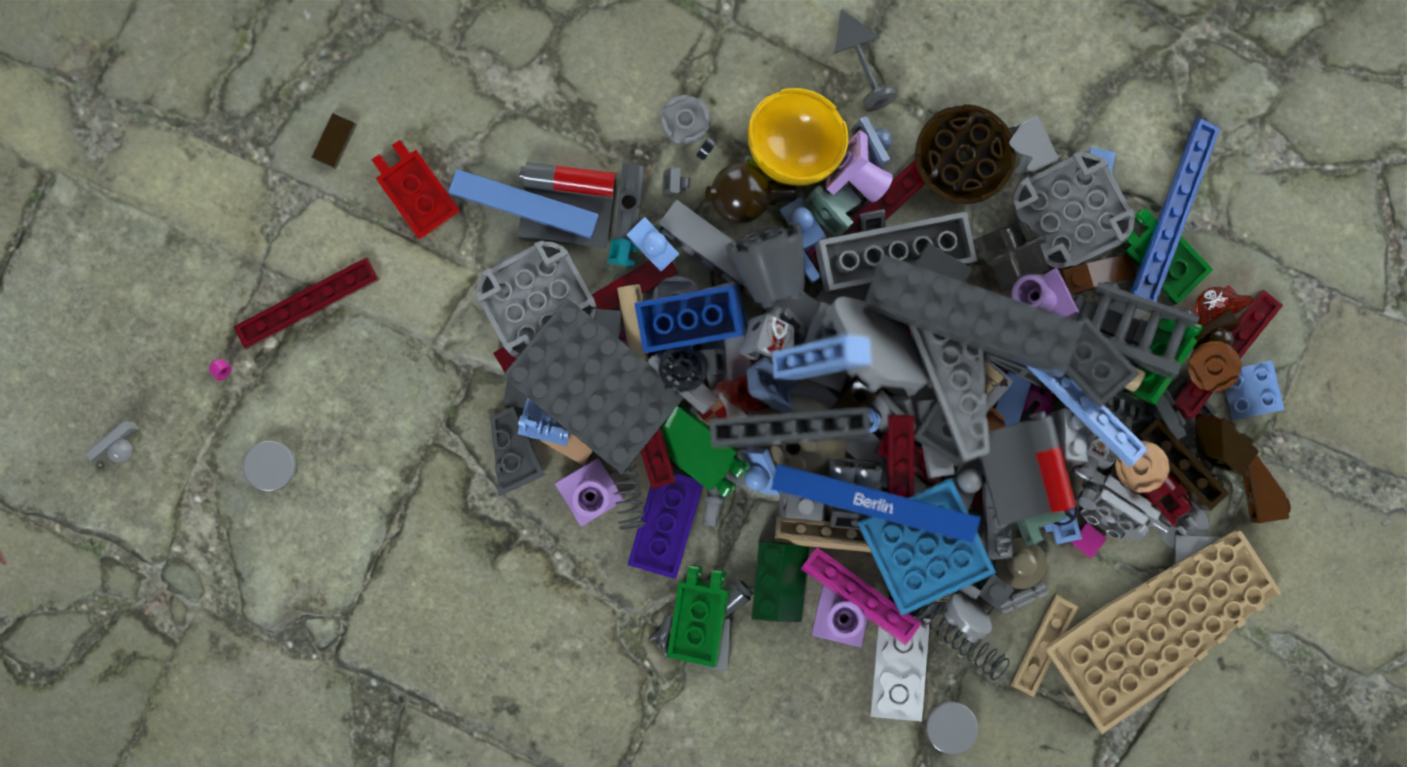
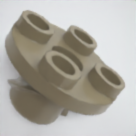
(1025, 566)

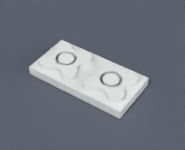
(900, 675)

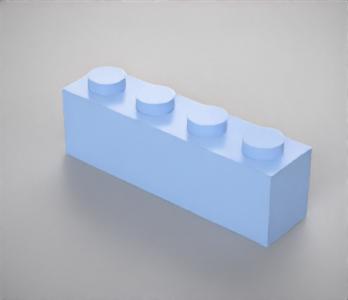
(822, 357)

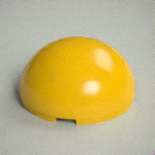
(797, 137)

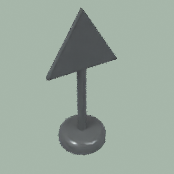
(853, 34)

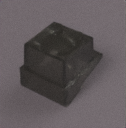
(1010, 255)

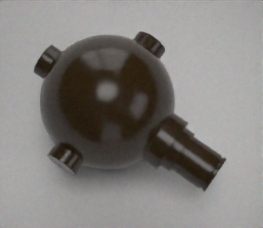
(744, 192)

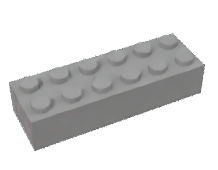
(854, 258)

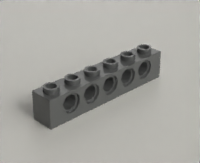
(790, 428)

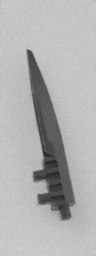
(1127, 409)

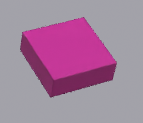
(1090, 541)

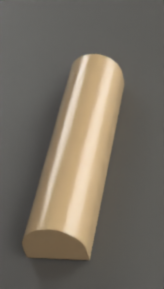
(628, 296)
(818, 534)

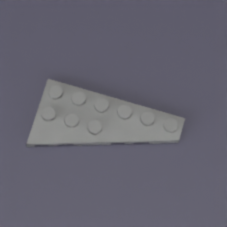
(959, 386)

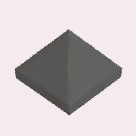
(872, 220)

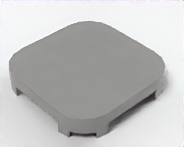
(1075, 210)
(527, 292)
(892, 349)

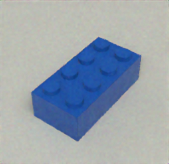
(691, 318)

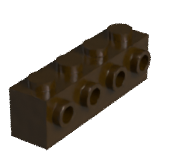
(1200, 485)

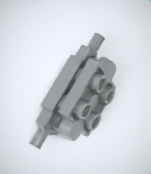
(1116, 508)

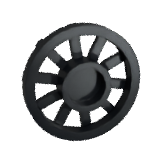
(682, 369)

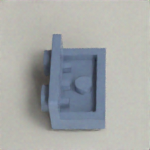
(770, 389)

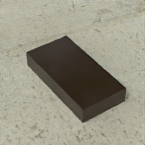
(334, 140)

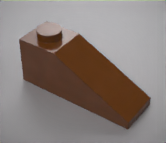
(1087, 276)
(1264, 495)

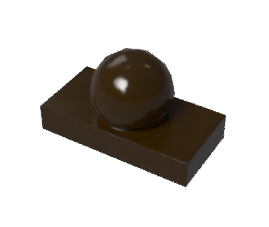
(1218, 329)

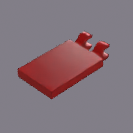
(415, 191)

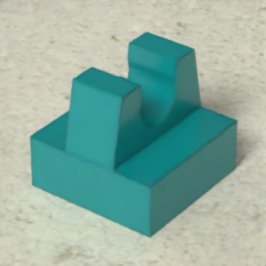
(619, 252)

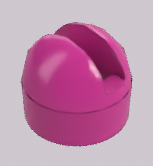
(219, 369)

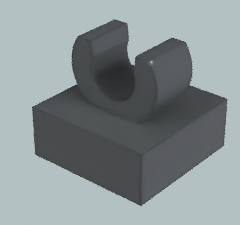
(673, 182)

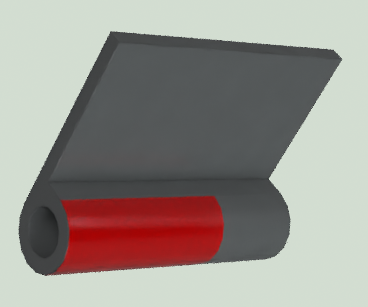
(573, 186)
(1026, 470)

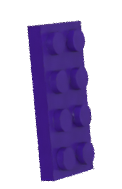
(668, 521)

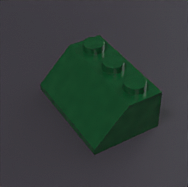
(779, 582)

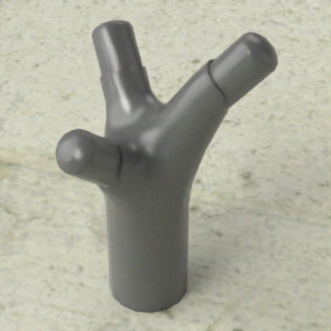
(662, 634)

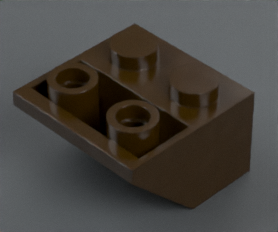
(1222, 444)

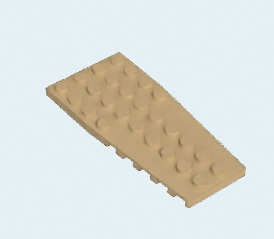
(1160, 629)

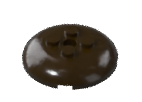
(968, 130)

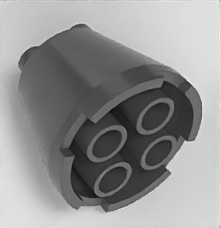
(770, 263)

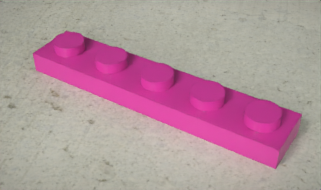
(856, 591)

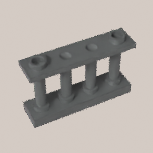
(1141, 355)

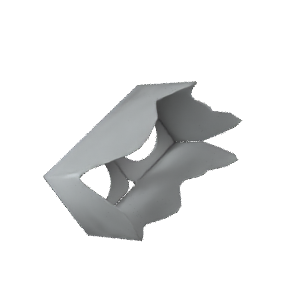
(1034, 145)

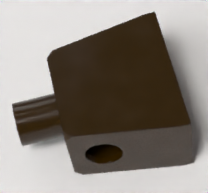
(855, 389)

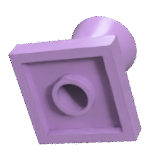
(860, 172)
(1046, 293)
(589, 478)
(827, 621)

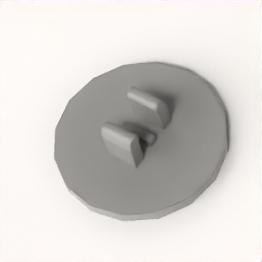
(1190, 524)

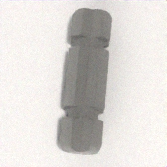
(1024, 597)

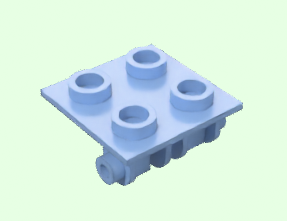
(1255, 392)
(541, 426)

